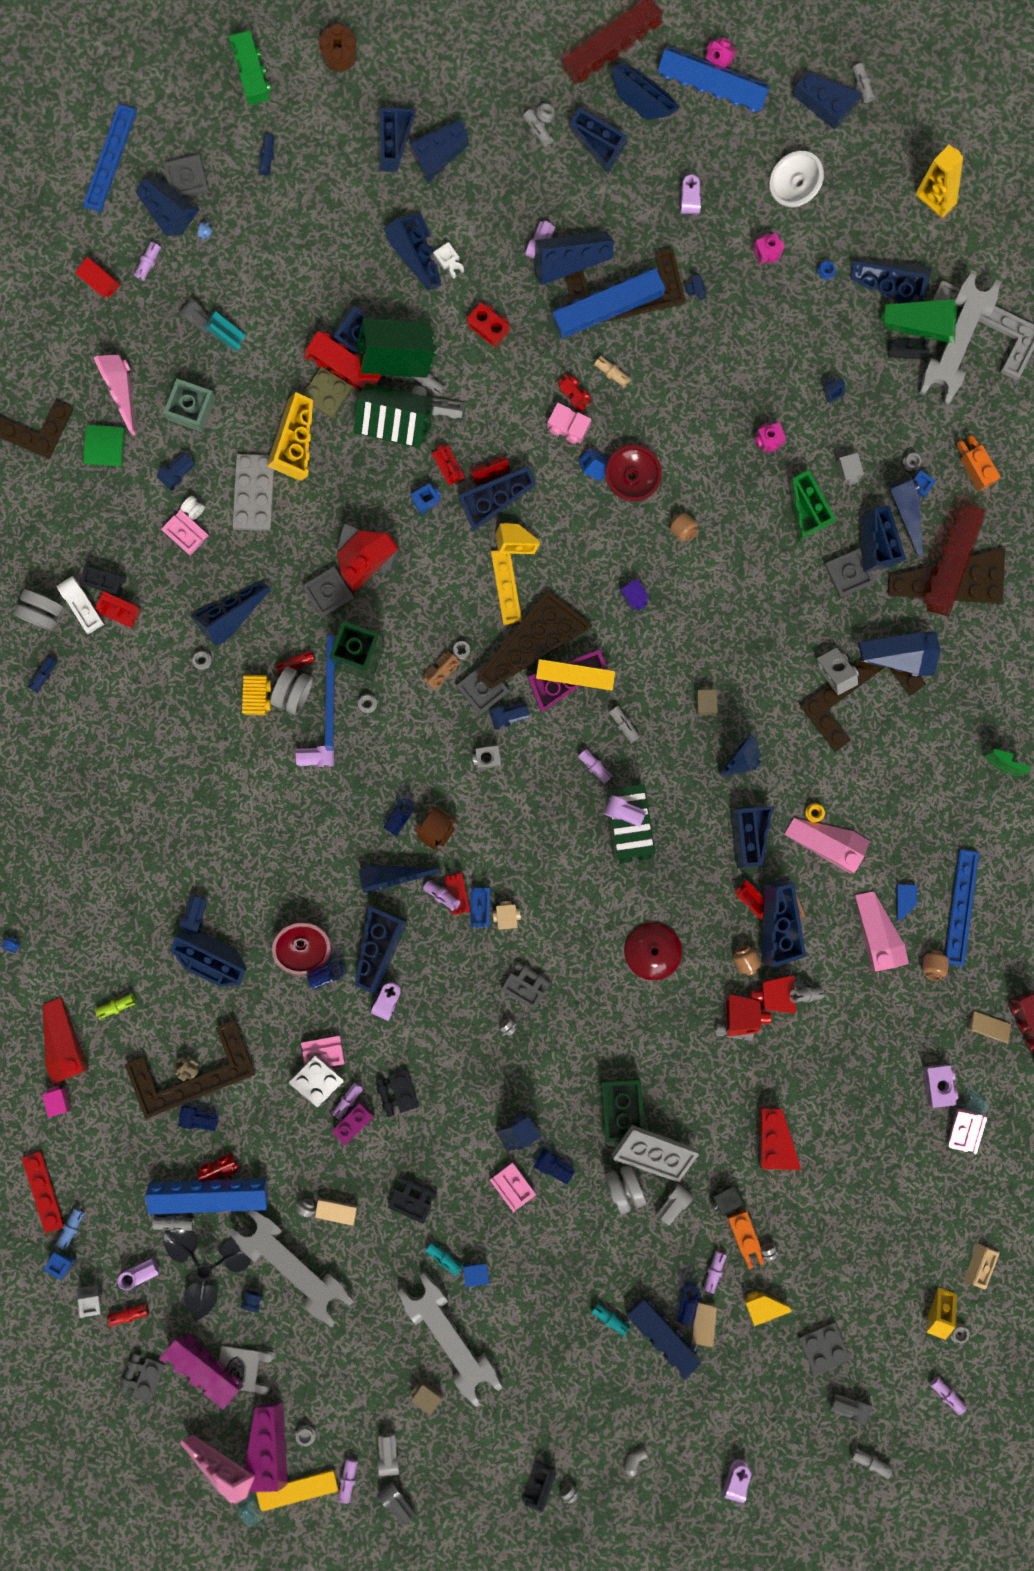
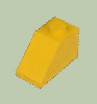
(515, 540)
(764, 1307)
(942, 1314)

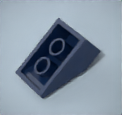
(348, 329)

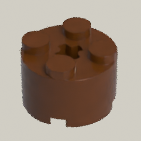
(338, 48)
(436, 828)

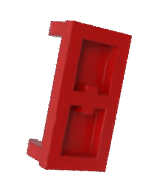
(97, 278)
(117, 609)
(456, 887)

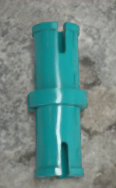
(444, 1258)
(610, 1319)

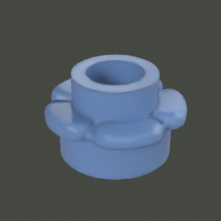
(204, 230)

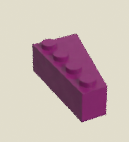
(550, 692)
(267, 1449)

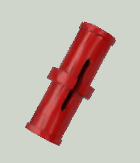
(296, 662)
(127, 1315)

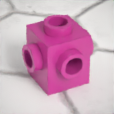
(721, 52)
(768, 248)
(770, 437)

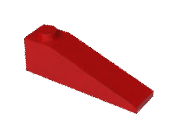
(62, 1049)

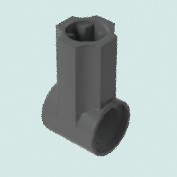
(195, 316)
(852, 1408)
(394, 1499)

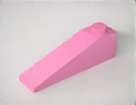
(116, 375)
(834, 844)
(881, 938)
(224, 1474)

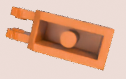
(978, 464)
(745, 1236)

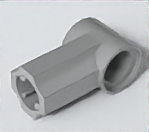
(676, 1201)
(388, 1455)

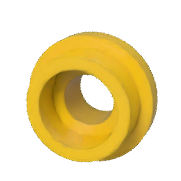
(821, 812)

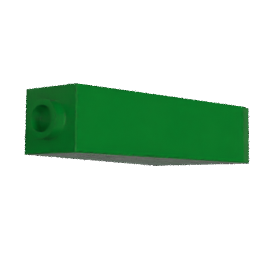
(923, 319)

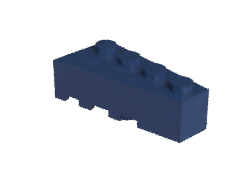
(570, 254)
(781, 925)

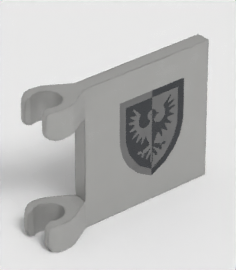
(245, 1365)

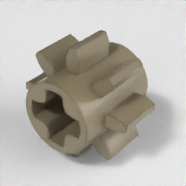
(186, 1068)

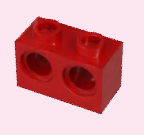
(485, 327)

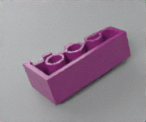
(202, 1370)

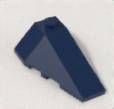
(409, 240)
(897, 280)
(224, 619)
(381, 877)

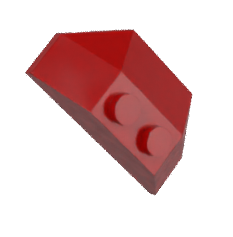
(364, 556)

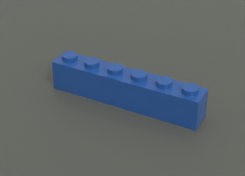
(714, 79)
(608, 303)
(207, 1196)

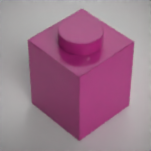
(56, 1101)

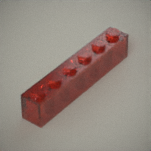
(612, 40)
(955, 559)

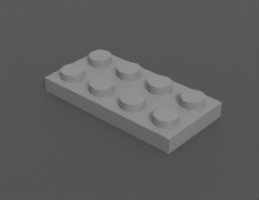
(253, 493)
(655, 1153)

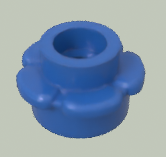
(829, 266)
(10, 944)

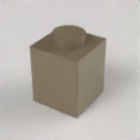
(706, 701)
(426, 1397)

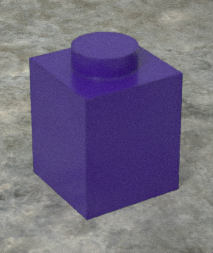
(635, 595)

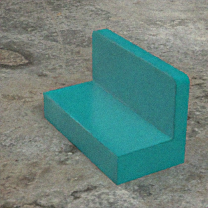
(224, 331)

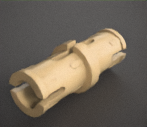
(612, 371)

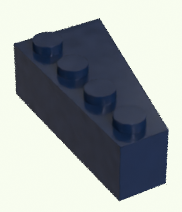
(493, 497)
(378, 948)
(664, 1337)

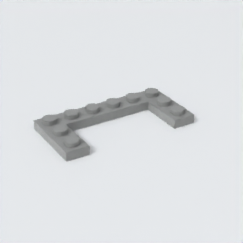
(1005, 323)

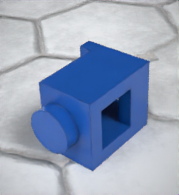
(426, 491)

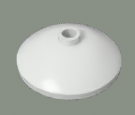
(790, 172)

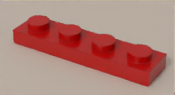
(43, 1192)

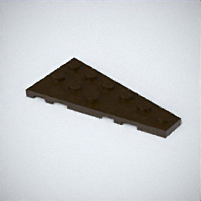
(980, 584)
(539, 634)

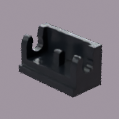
(908, 349)
(102, 579)
(539, 1486)

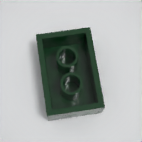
(621, 1107)

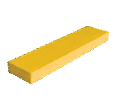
(506, 588)
(575, 675)
(299, 1490)

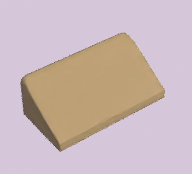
(990, 1027)
(336, 1211)
(981, 1266)
(704, 1324)

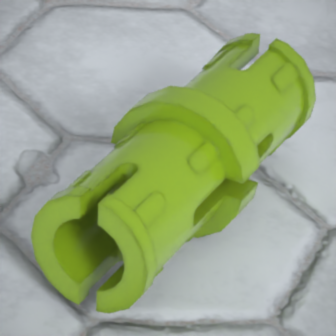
(115, 1006)

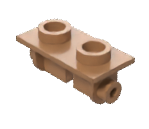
(447, 664)

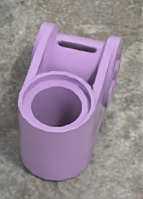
(690, 196)
(386, 1004)
(737, 1484)

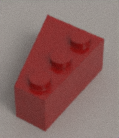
(775, 1141)

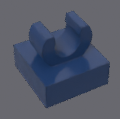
(697, 287)
(834, 389)

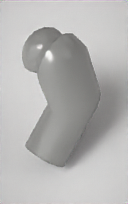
(632, 1461)

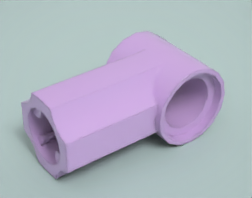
(544, 231)
(314, 756)
(620, 809)
(139, 1274)

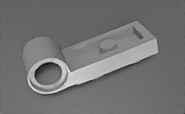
(441, 406)

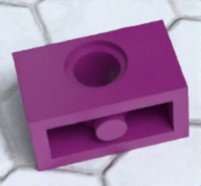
(353, 1123)

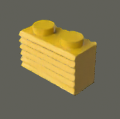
(256, 695)

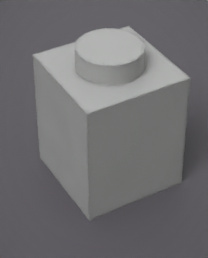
(850, 469)

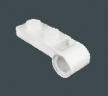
(80, 604)

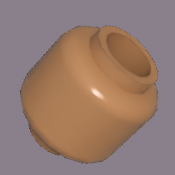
(684, 527)
(746, 960)
(935, 965)

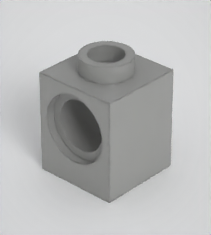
(493, 751)
(88, 1301)

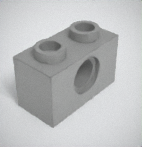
(839, 680)

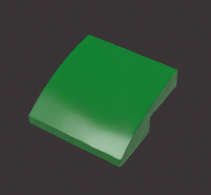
(104, 445)
(1003, 761)

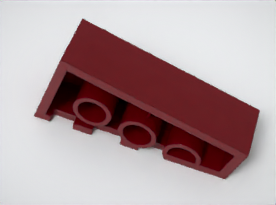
(1023, 1008)

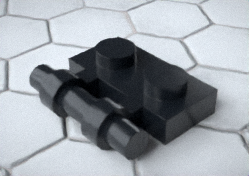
(402, 1090)
(409, 1205)

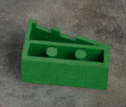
(249, 68)
(809, 506)

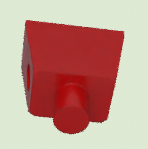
(776, 994)
(744, 1016)

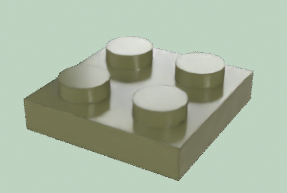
(327, 392)

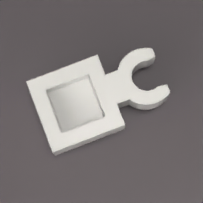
(448, 258)

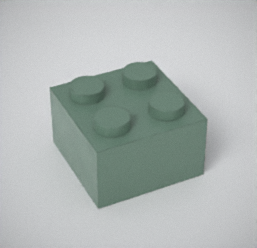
(189, 405)

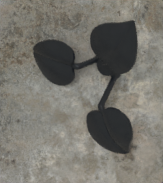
(202, 1298)

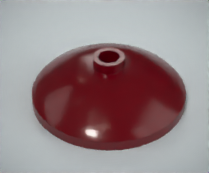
(635, 461)
(639, 955)
(302, 957)

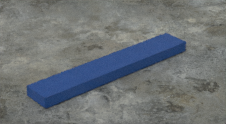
(110, 158)
(330, 694)
(961, 906)

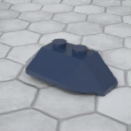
(642, 93)
(209, 959)

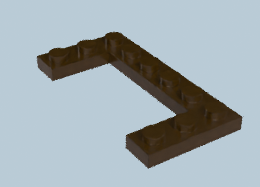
(668, 273)
(44, 442)
(818, 706)
(238, 1069)

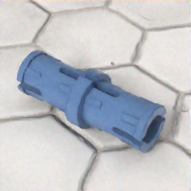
(70, 1228)

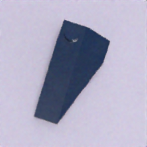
(908, 502)
(909, 653)
(744, 758)

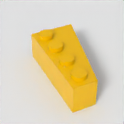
(942, 181)
(289, 452)

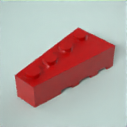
(340, 361)

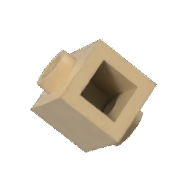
(506, 915)

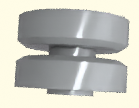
(38, 608)
(291, 690)
(625, 1189)

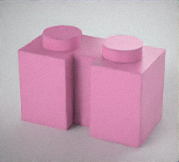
(568, 423)

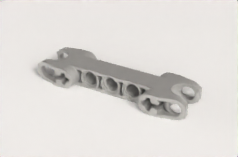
(973, 305)
(317, 1291)
(470, 1368)

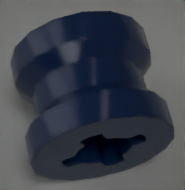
(251, 1301)

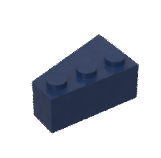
(826, 98)
(393, 134)
(598, 138)
(439, 148)
(167, 207)
(880, 540)
(750, 835)
(519, 1132)

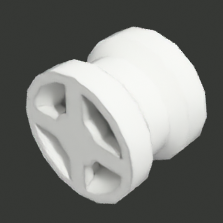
(192, 507)

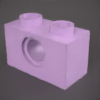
(933, 1076)

